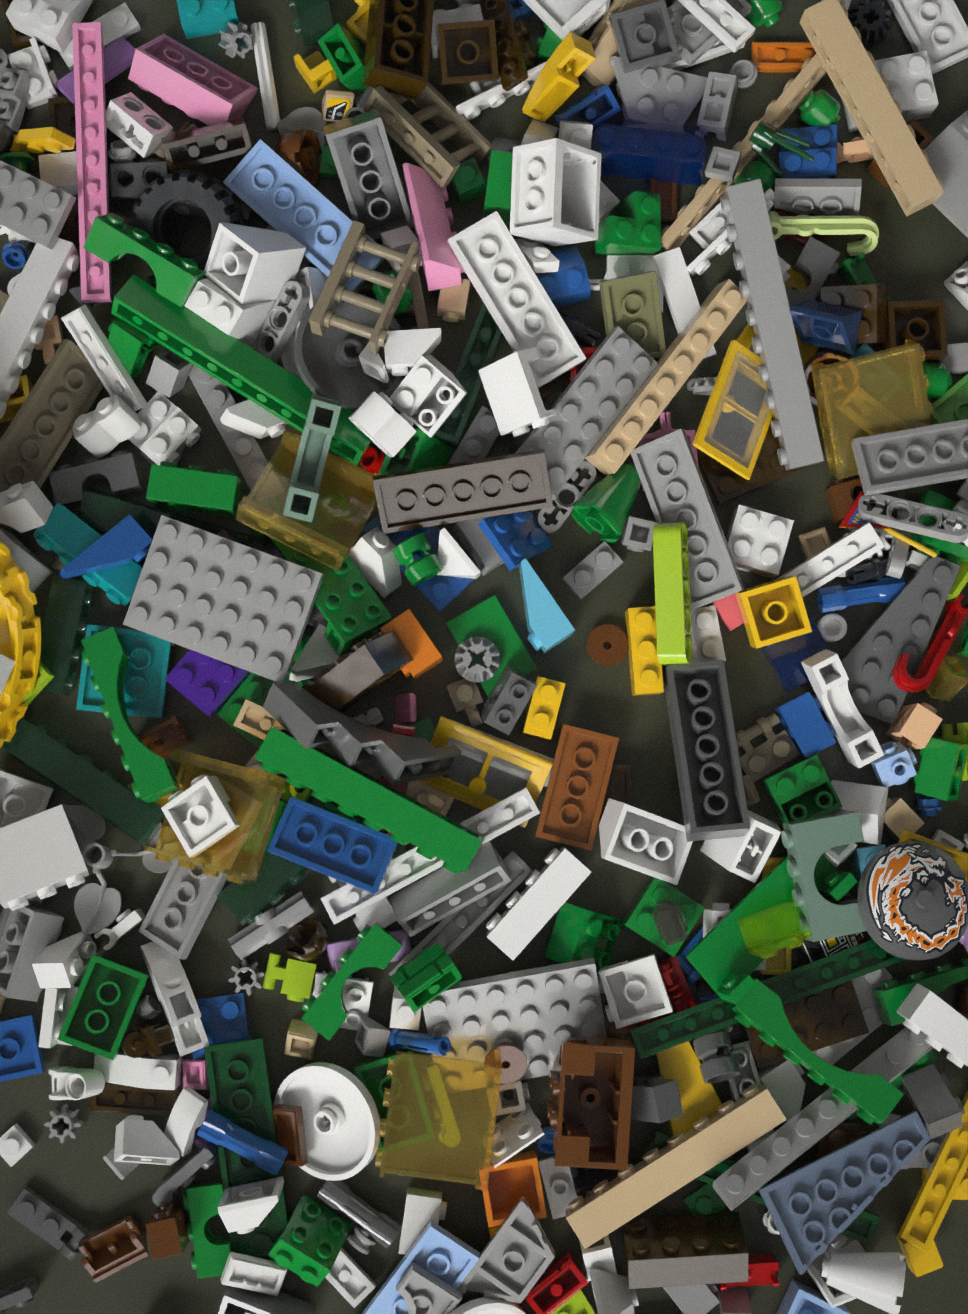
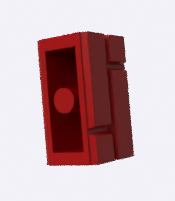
(557, 1284)

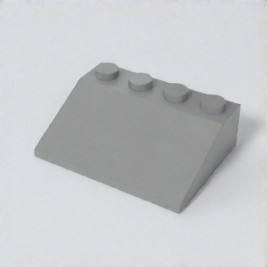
(950, 162)

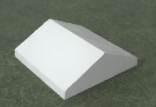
(868, 801)

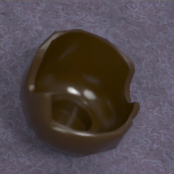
(308, 941)

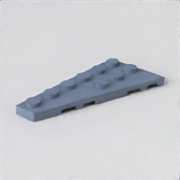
(833, 1190)

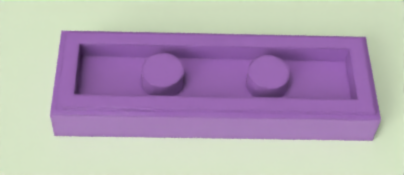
(117, 58)

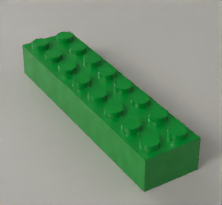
(371, 799)

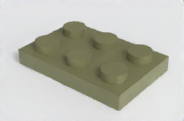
(635, 307)

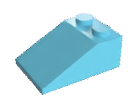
(544, 617)

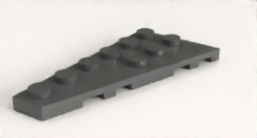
(898, 630)

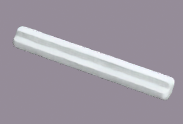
(265, 75)

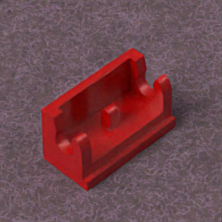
(761, 1272)

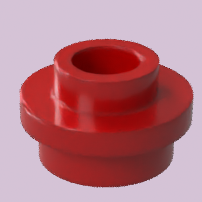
(372, 460)

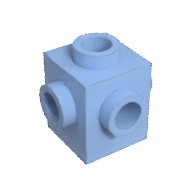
(895, 765)

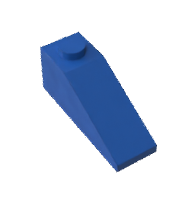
(114, 549)

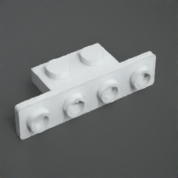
(494, 95)
(713, 237)

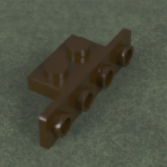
(513, 43)

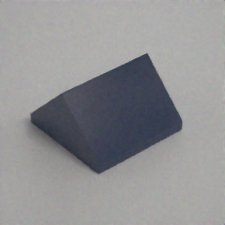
(827, 325)

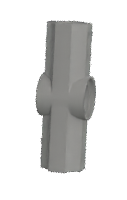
(271, 925)

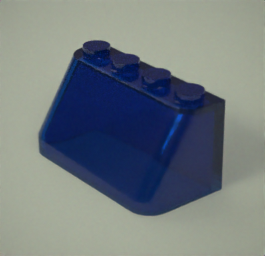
(651, 150)

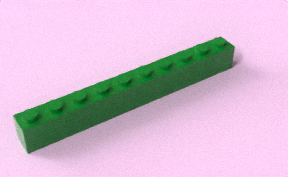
(230, 362)

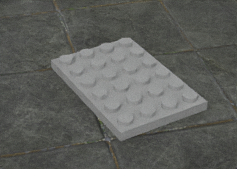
(223, 599)
(520, 1009)

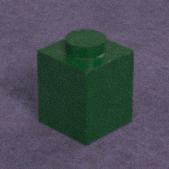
(468, 182)

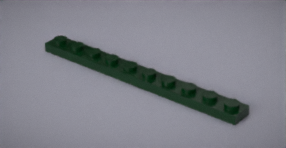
(788, 986)

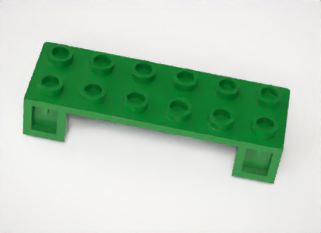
(342, 598)
(723, 953)

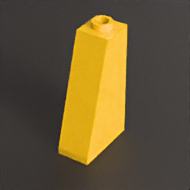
(695, 1096)

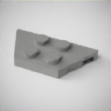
(657, 93)
(511, 1258)

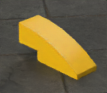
(559, 77)

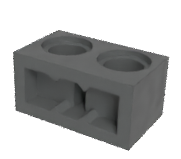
(142, 175)

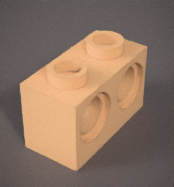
(914, 725)

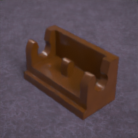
(167, 737)
(113, 1248)

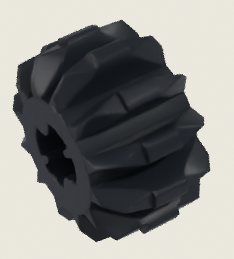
(878, 19)

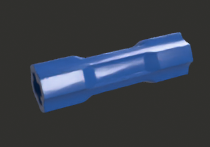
(841, 597)
(260, 1151)

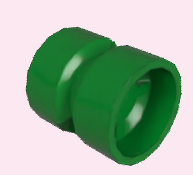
(423, 568)

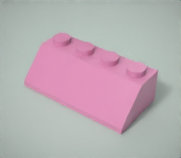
(190, 81)
(432, 228)

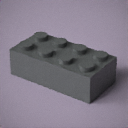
(368, 173)

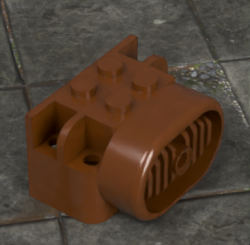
(592, 1102)

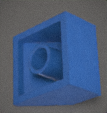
(570, 282)

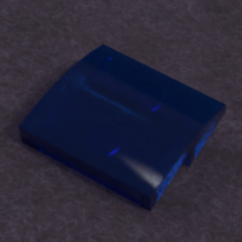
(789, 653)

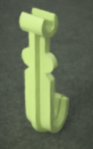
(829, 225)

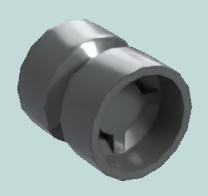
(716, 1056)

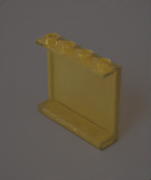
(870, 398)
(340, 513)
(253, 803)
(439, 1118)

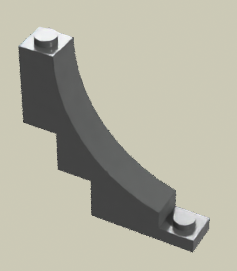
(355, 743)

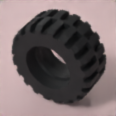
(180, 186)

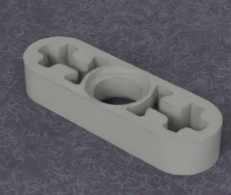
(560, 518)
(898, 551)

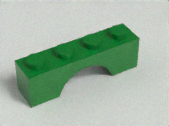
(174, 275)
(328, 1010)

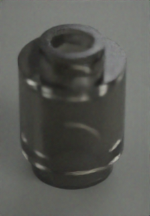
(670, 922)

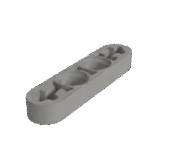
(271, 327)
(912, 521)

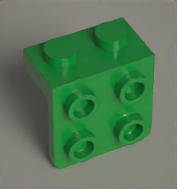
(947, 550)
(310, 1241)

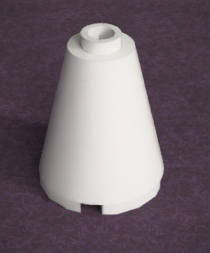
(868, 1276)

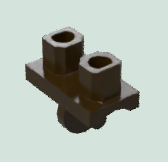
(147, 1040)

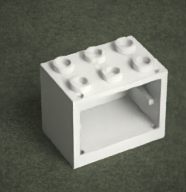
(555, 192)
(38, 858)

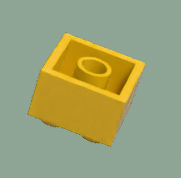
(773, 611)

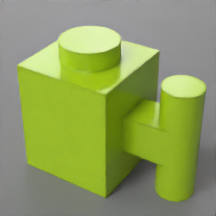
(297, 977)

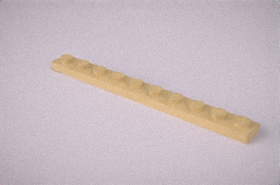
(710, 193)

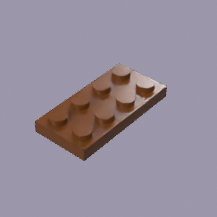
(577, 787)

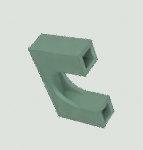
(311, 458)
(805, 844)

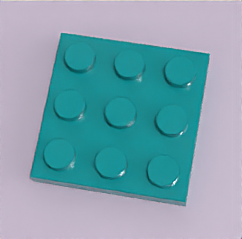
(145, 677)

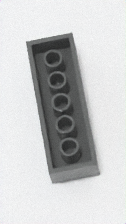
(706, 751)

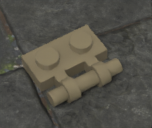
(767, 755)

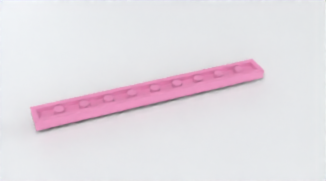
(91, 154)

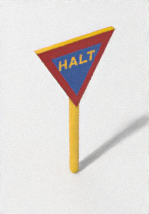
(853, 520)

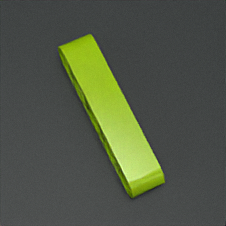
(672, 593)

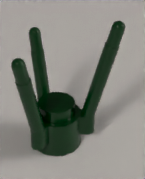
(766, 135)

